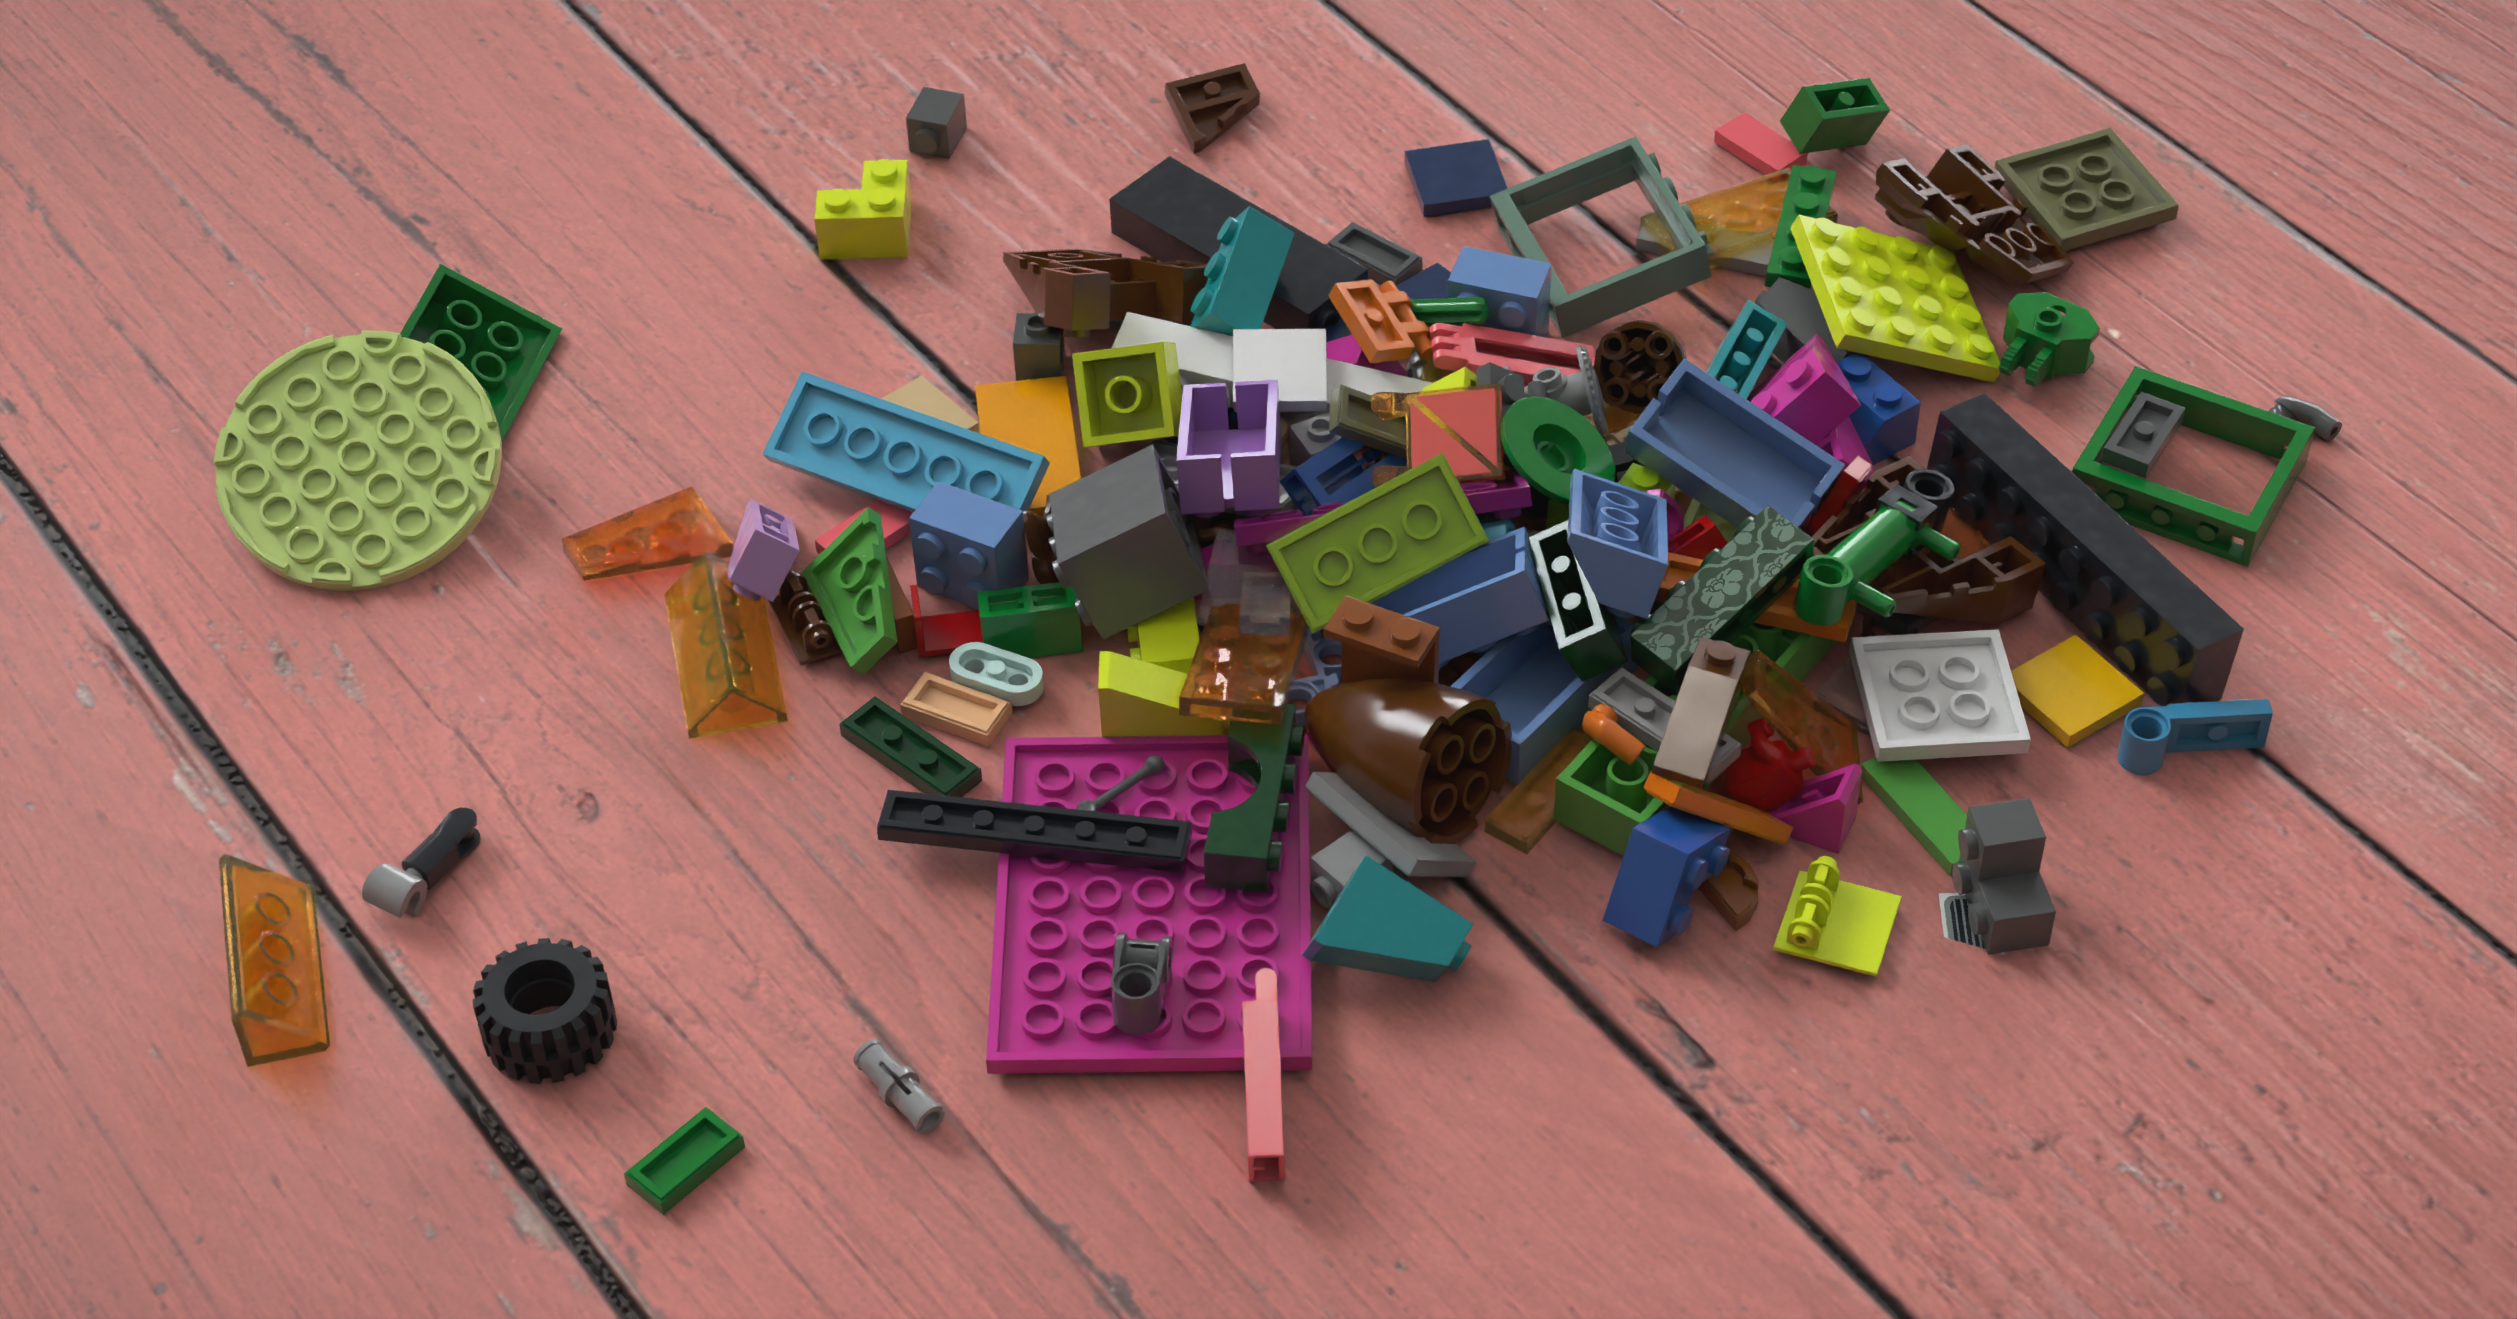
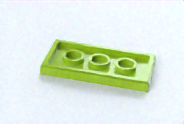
(1378, 541)

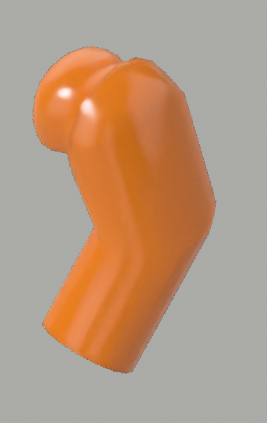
(1602, 727)

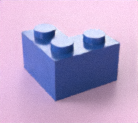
(1661, 869)

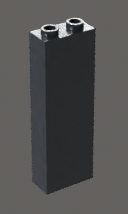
(1178, 216)

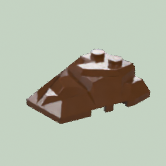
(1966, 211)

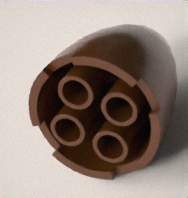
(1414, 751)

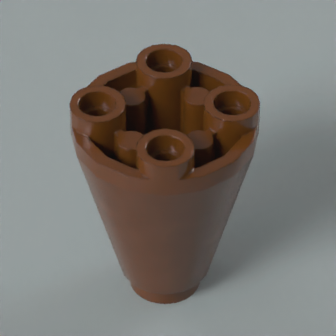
(1636, 363)

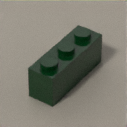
(1582, 626)

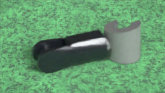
(406, 889)

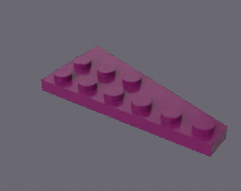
(1501, 498)

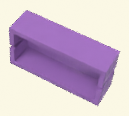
(1228, 466)

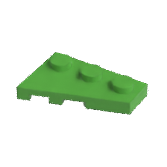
(855, 591)

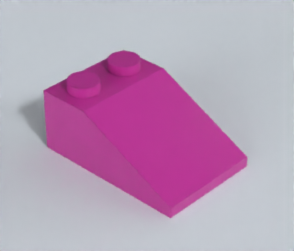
(1807, 392)

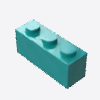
(1242, 273)

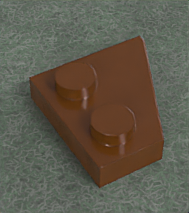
(1212, 103)

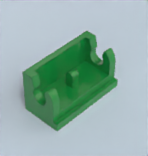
(1031, 620)

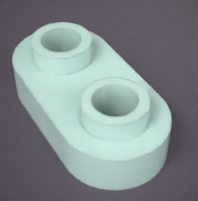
(997, 672)

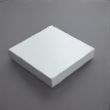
(1288, 356)

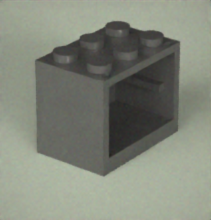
(1125, 543)

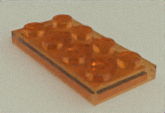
(1242, 673)

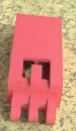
(1524, 353)
(1263, 1081)

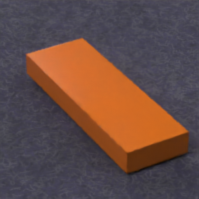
(1718, 808)

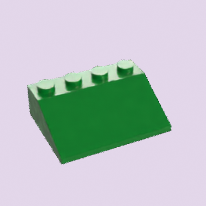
(485, 333)

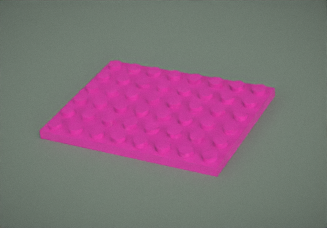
(1063, 919)

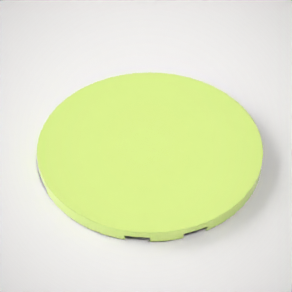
(358, 461)

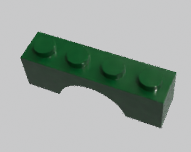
(1243, 839)

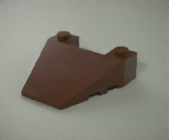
(1091, 287)
(1978, 588)

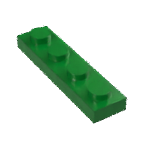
(1808, 195)

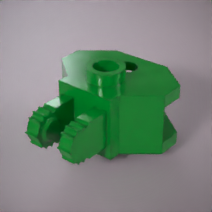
(2045, 339)

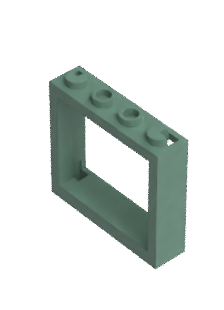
(1582, 181)

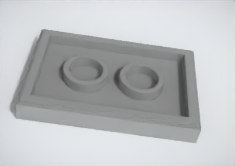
(1405, 850)

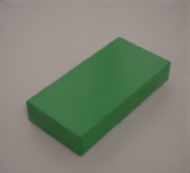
(684, 1160)

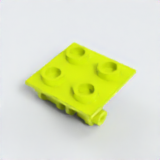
(1837, 920)

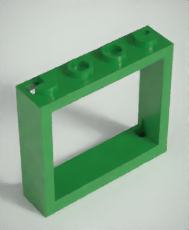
(2182, 515)

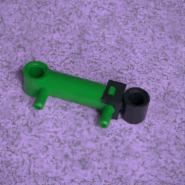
(1901, 526)

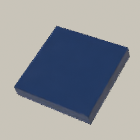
(1454, 177)

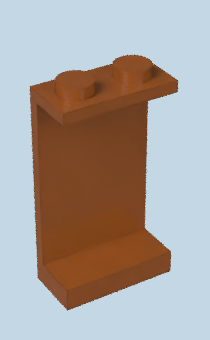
(1383, 643)

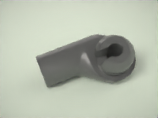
(2308, 413)

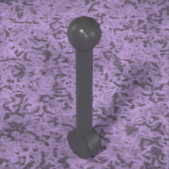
(1154, 765)

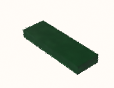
(909, 750)

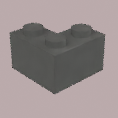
(2002, 876)

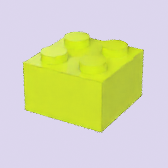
(1128, 393)

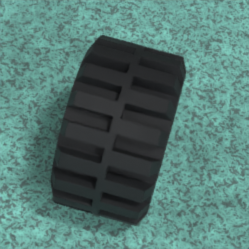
(553, 1041)

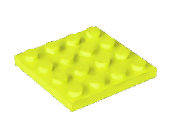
(1895, 298)

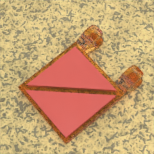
(1447, 421)

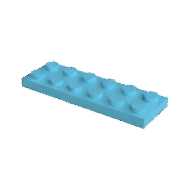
(895, 450)

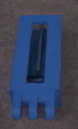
(1334, 475)

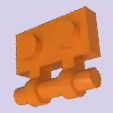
(1381, 320)

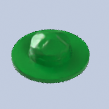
(1550, 441)

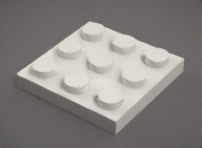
(1939, 695)

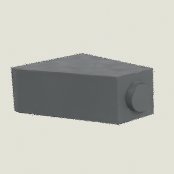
(1804, 317)

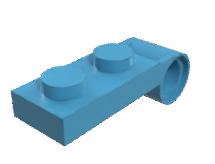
(2191, 727)

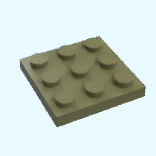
(2087, 189)

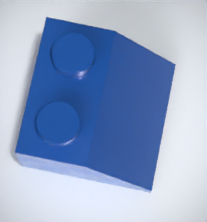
(1887, 410)

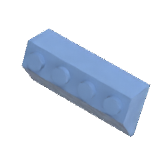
(1618, 542)

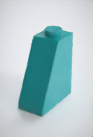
(1389, 928)

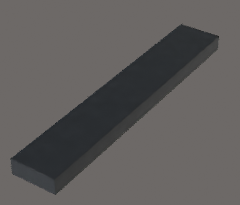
(1035, 831)

